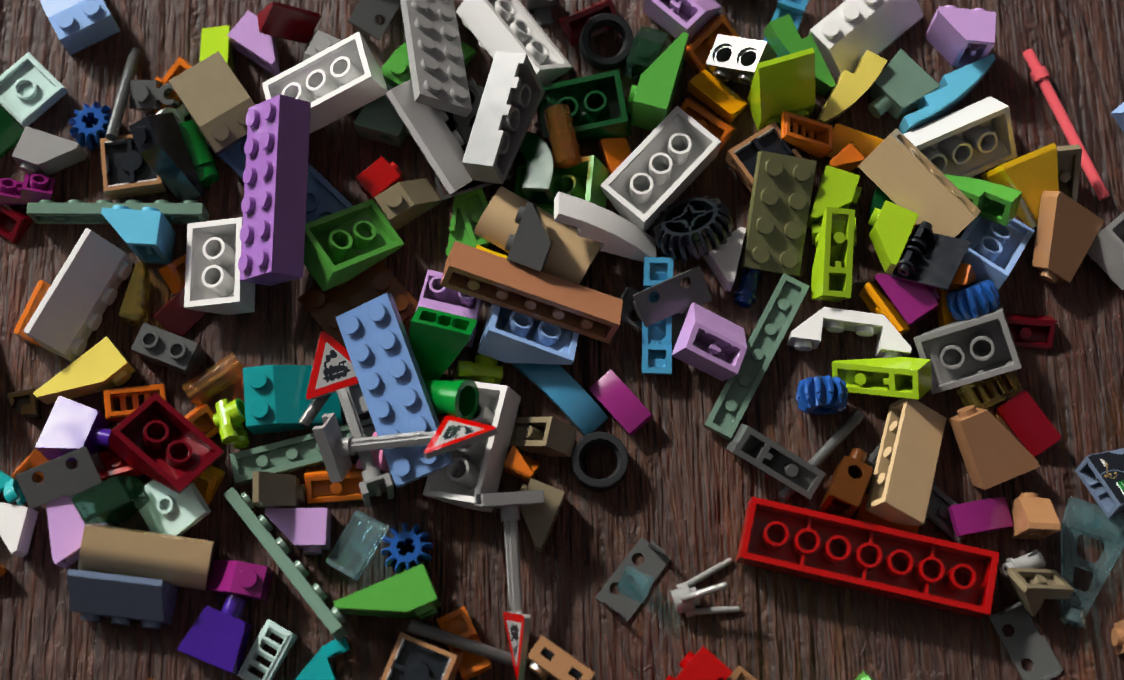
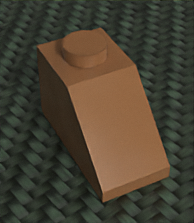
(1033, 517)

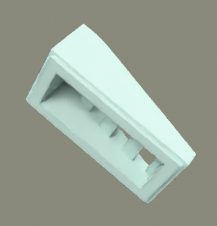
(262, 639)

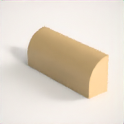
(918, 185)
(569, 254)
(906, 463)
(146, 555)

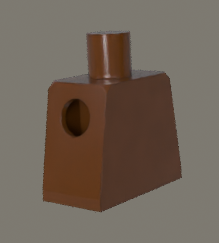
(847, 485)

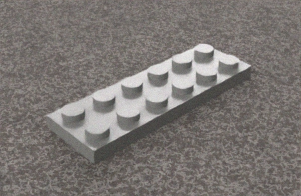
(436, 55)

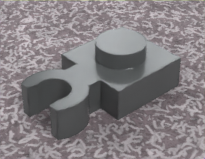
(150, 94)

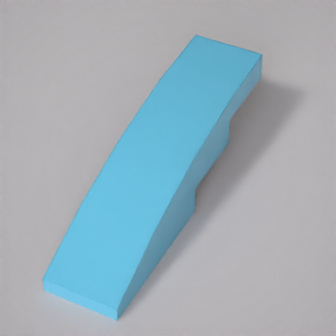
(951, 91)

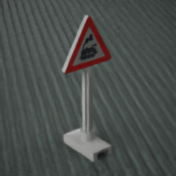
(335, 374)
(450, 435)
(516, 623)

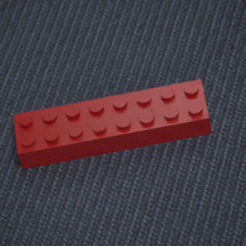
(868, 557)

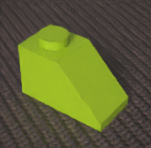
(835, 190)
(890, 233)

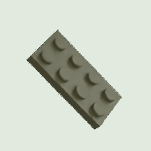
(778, 213)

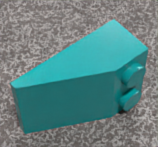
(278, 398)

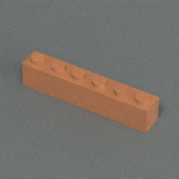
(532, 292)

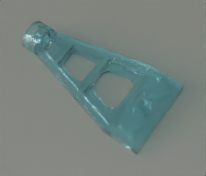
(1088, 520)

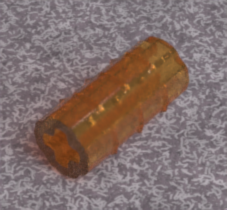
(562, 136)
(214, 380)

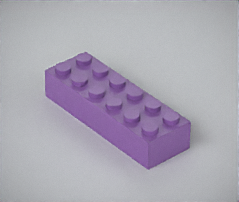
(275, 191)

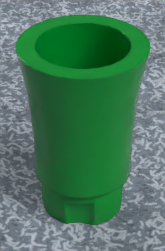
(200, 153)
(454, 398)

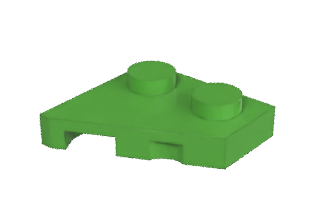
(466, 214)

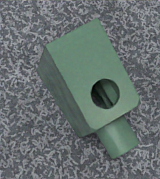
(900, 87)
(381, 122)

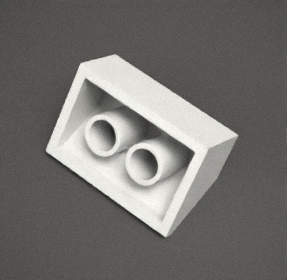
(213, 269)

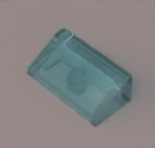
(356, 545)

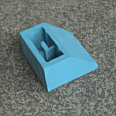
(144, 232)

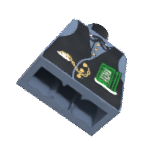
(1104, 479)

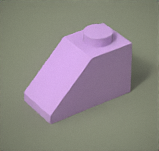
(254, 45)
(305, 527)

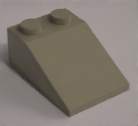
(215, 101)

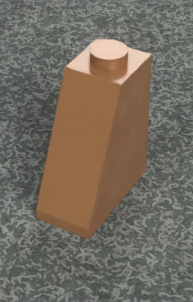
(1062, 236)
(989, 448)

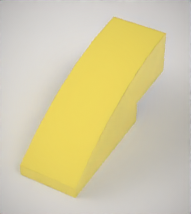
(852, 86)

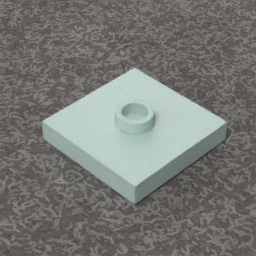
(28, 90)
(173, 512)

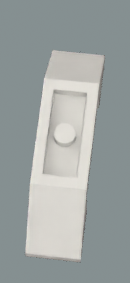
(835, 320)

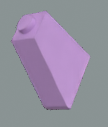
(65, 530)

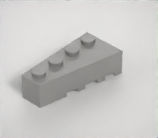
(502, 117)

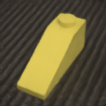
(92, 372)

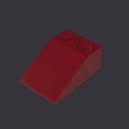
(163, 444)

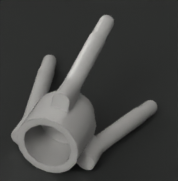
(687, 598)

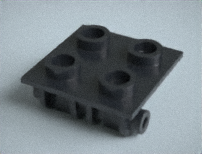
(931, 258)

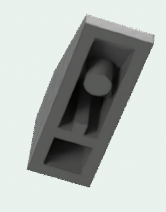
(775, 460)

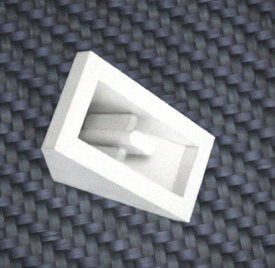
(726, 260)
(17, 527)

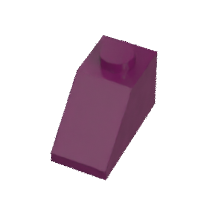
(908, 298)
(240, 579)

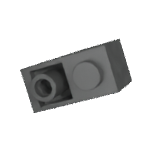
(532, 240)

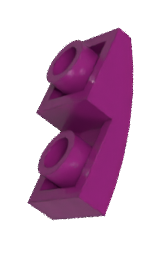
(31, 190)
(621, 402)
(980, 516)

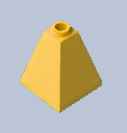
(1031, 176)

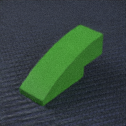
(786, 40)
(994, 200)

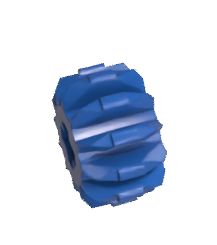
(85, 120)
(973, 300)
(821, 395)
(403, 538)

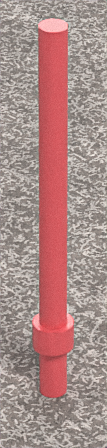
(1041, 77)

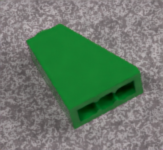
(438, 339)

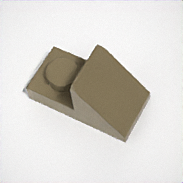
(1069, 169)
(1036, 585)

